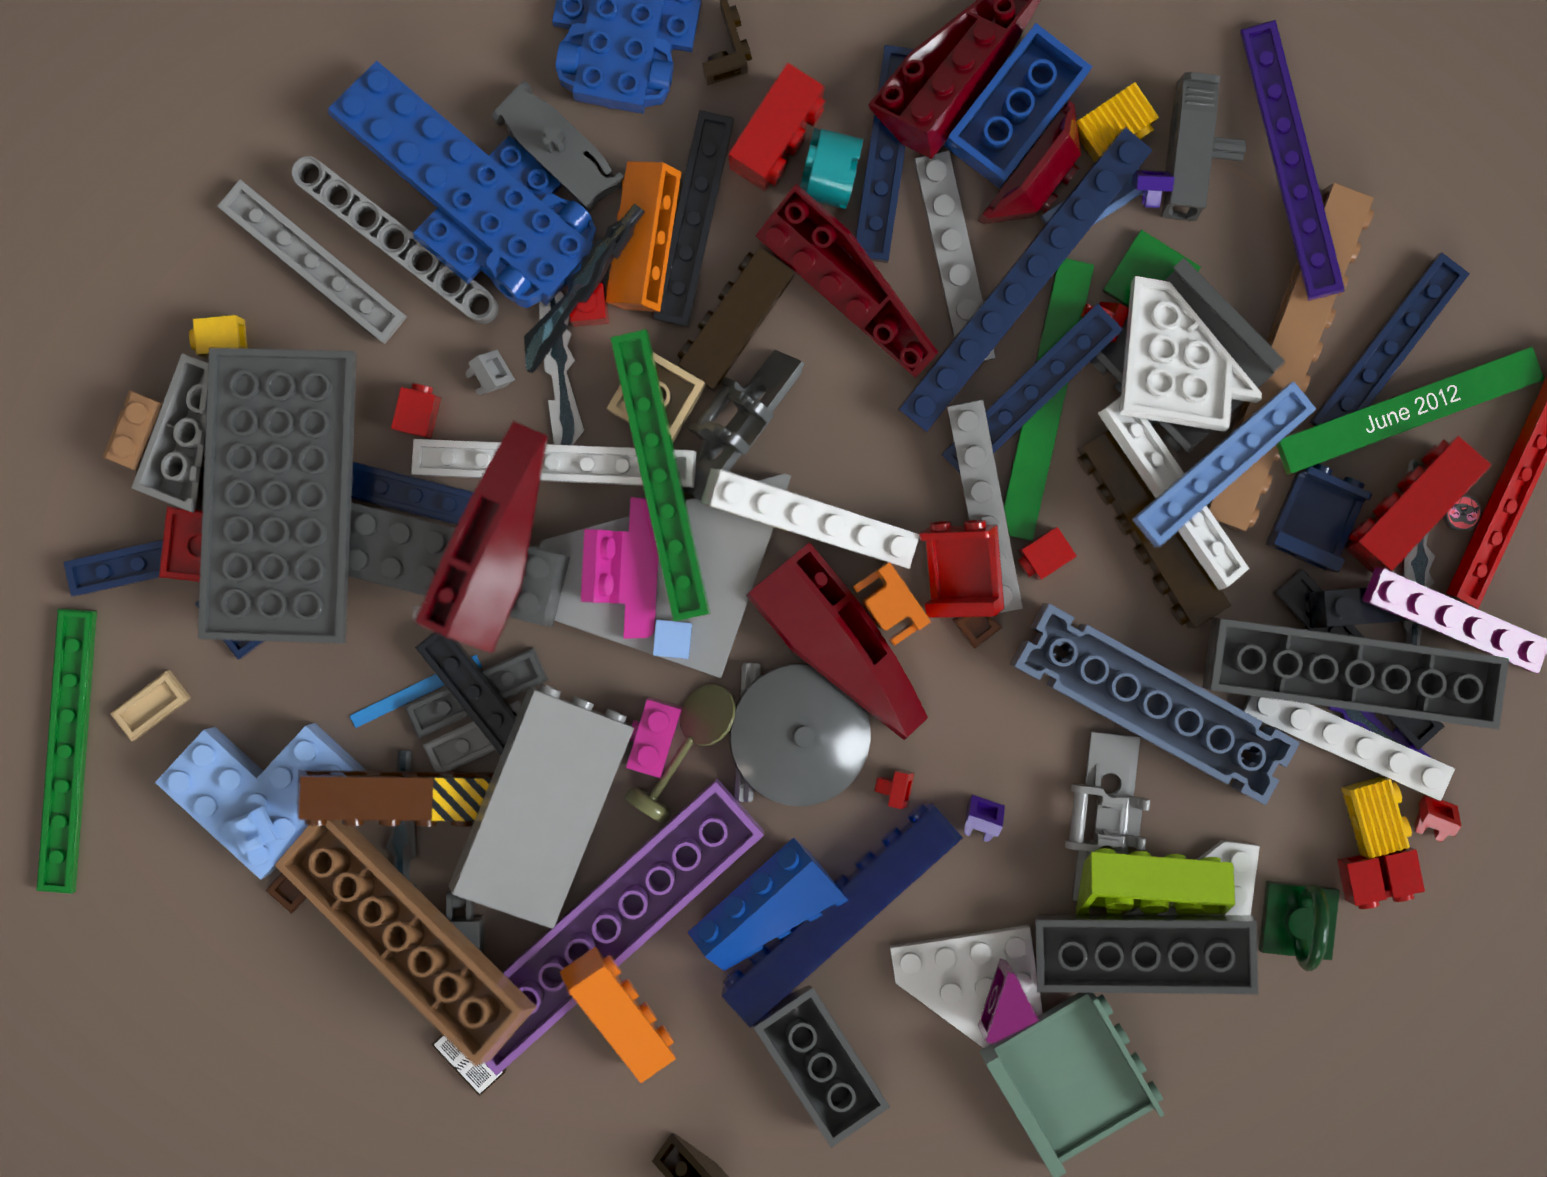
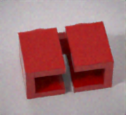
(1382, 877)

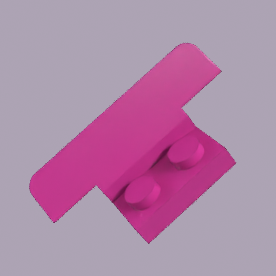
(624, 570)

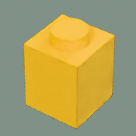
(217, 333)

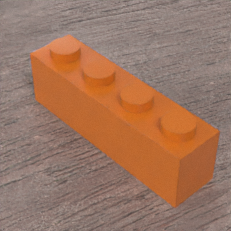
(640, 271)
(618, 1015)

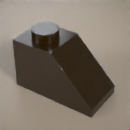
(681, 1159)

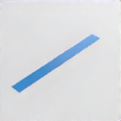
(400, 699)

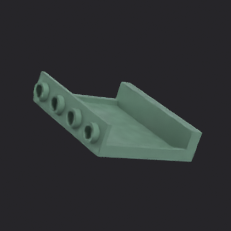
(1071, 1078)

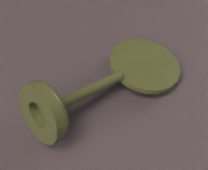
(703, 721)

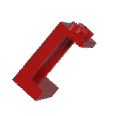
(963, 569)

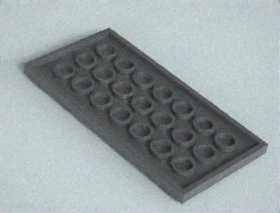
(277, 495)

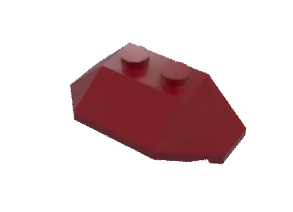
(1039, 173)

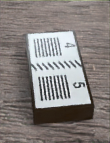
(477, 1077)

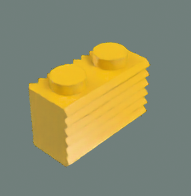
(1123, 110)
(1377, 816)

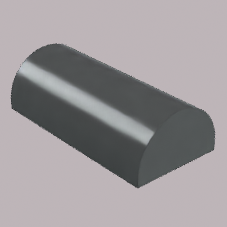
(820, 1065)

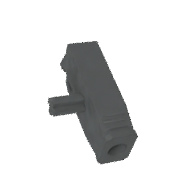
(1194, 144)
(557, 146)

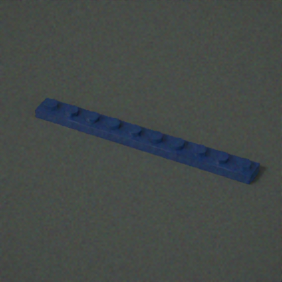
(1025, 279)

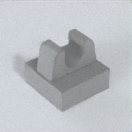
(490, 372)

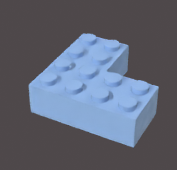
(222, 783)

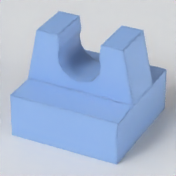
(253, 830)

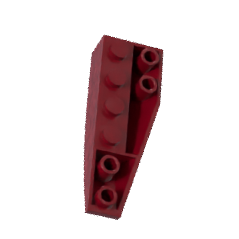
(949, 73)
(844, 274)
(489, 546)
(837, 638)

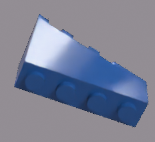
(766, 906)

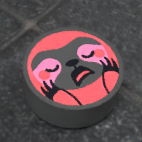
(1463, 514)

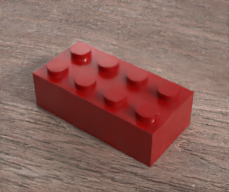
(1418, 506)

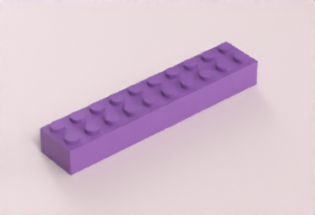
(630, 905)

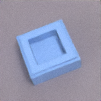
(672, 639)

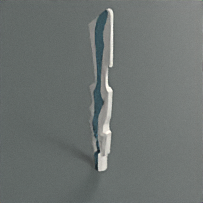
(563, 410)

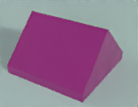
(1005, 1006)

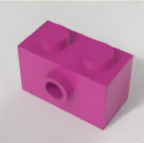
(653, 737)

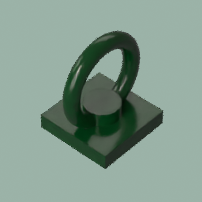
(1299, 922)

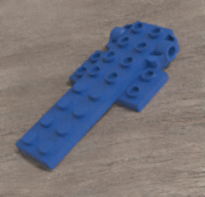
(622, 49)
(490, 209)

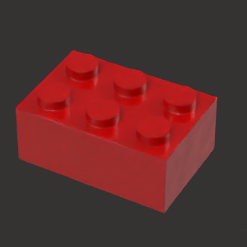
(777, 128)

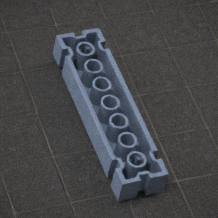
(1155, 703)

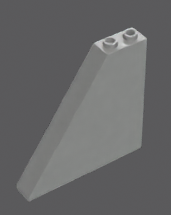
(729, 559)

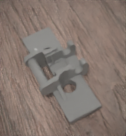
(1118, 812)

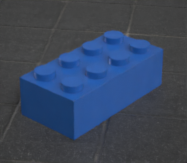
(1017, 105)

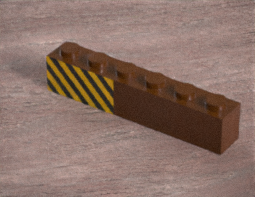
(390, 797)

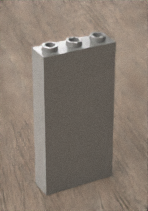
(541, 806)

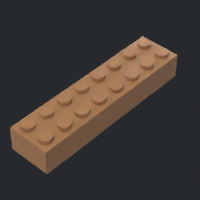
(406, 938)

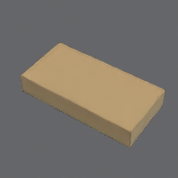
(150, 705)

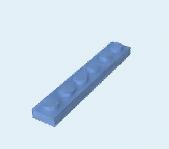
(1224, 464)

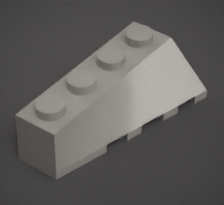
(178, 439)

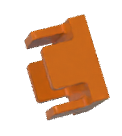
(892, 603)

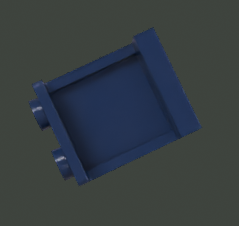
(1318, 517)

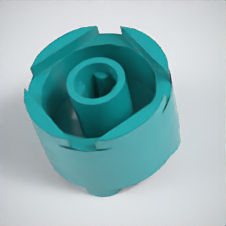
(831, 167)

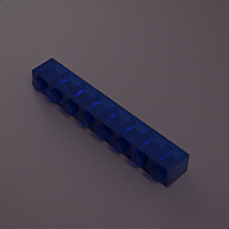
(869, 890)

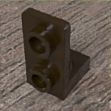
(724, 66)

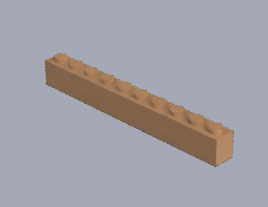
(1297, 340)

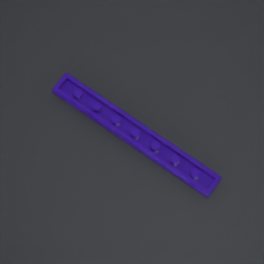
(1292, 161)

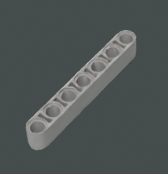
(380, 232)

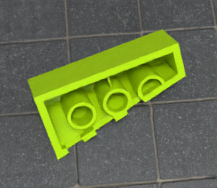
(1155, 884)

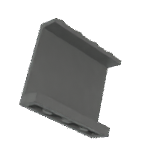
(1226, 324)

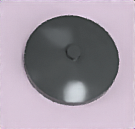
(798, 736)

